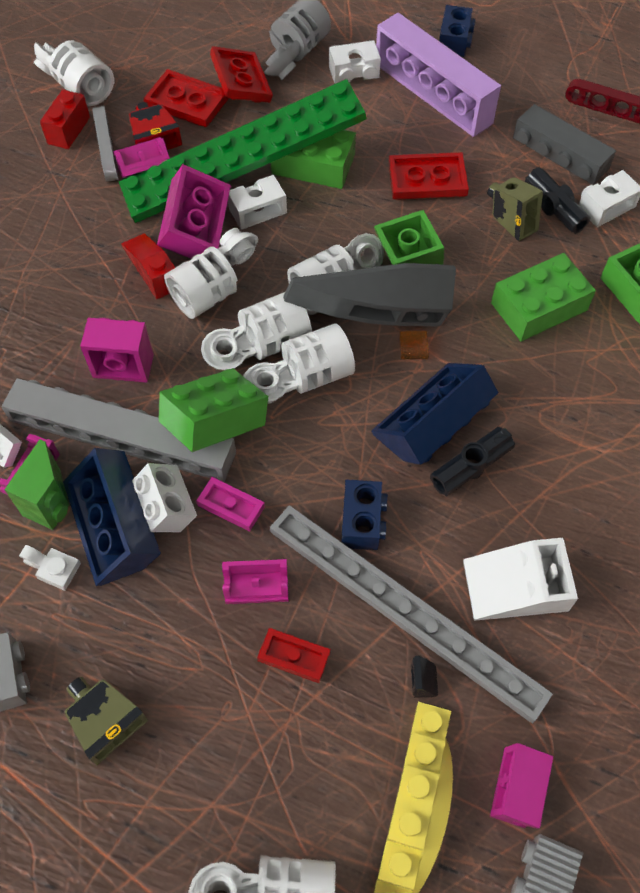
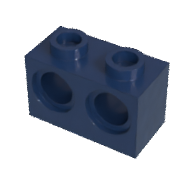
(457, 29)
(359, 514)

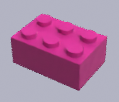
(193, 212)

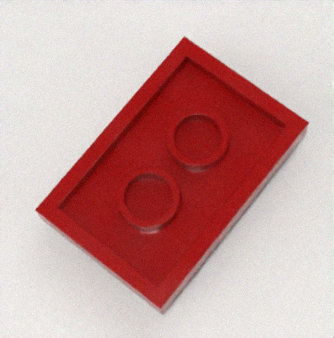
(241, 75)
(187, 97)
(428, 175)

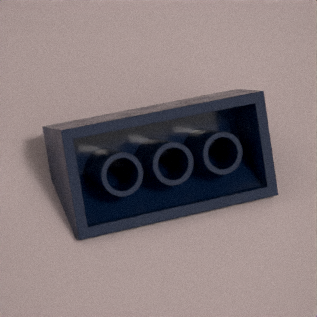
(436, 411)
(110, 516)

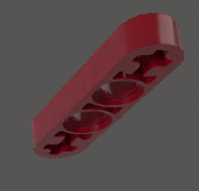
(612, 98)

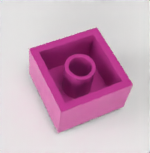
(117, 349)

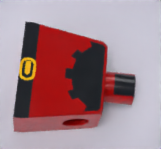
(154, 122)

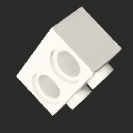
(164, 498)

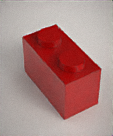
(65, 119)

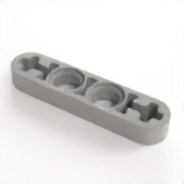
(105, 143)

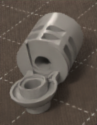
(296, 35)

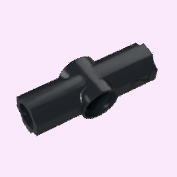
(558, 201)
(460, 470)

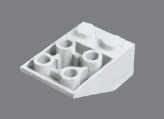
(521, 580)

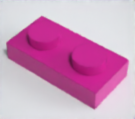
(230, 504)

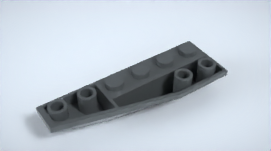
(380, 295)

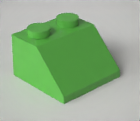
(411, 240)
(39, 488)

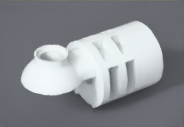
(76, 70)
(341, 259)
(210, 275)
(259, 334)
(306, 363)
(274, 876)

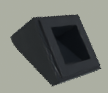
(423, 678)

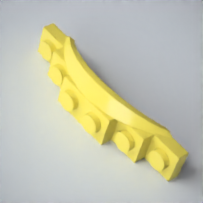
(420, 805)

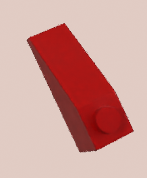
(150, 262)

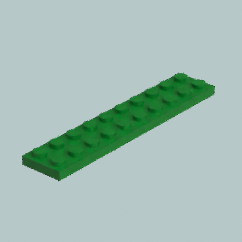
(249, 146)

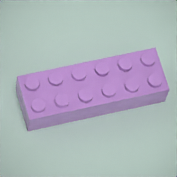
(437, 74)

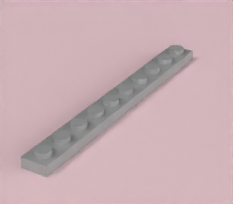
(413, 615)

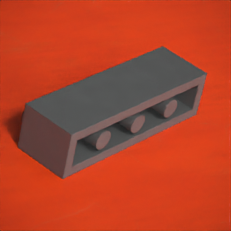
(564, 144)

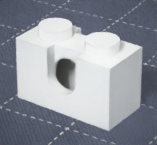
(345, 68)
(264, 193)
(610, 199)

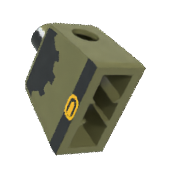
(516, 206)
(101, 717)

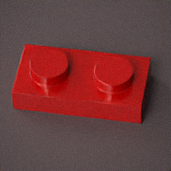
(294, 655)

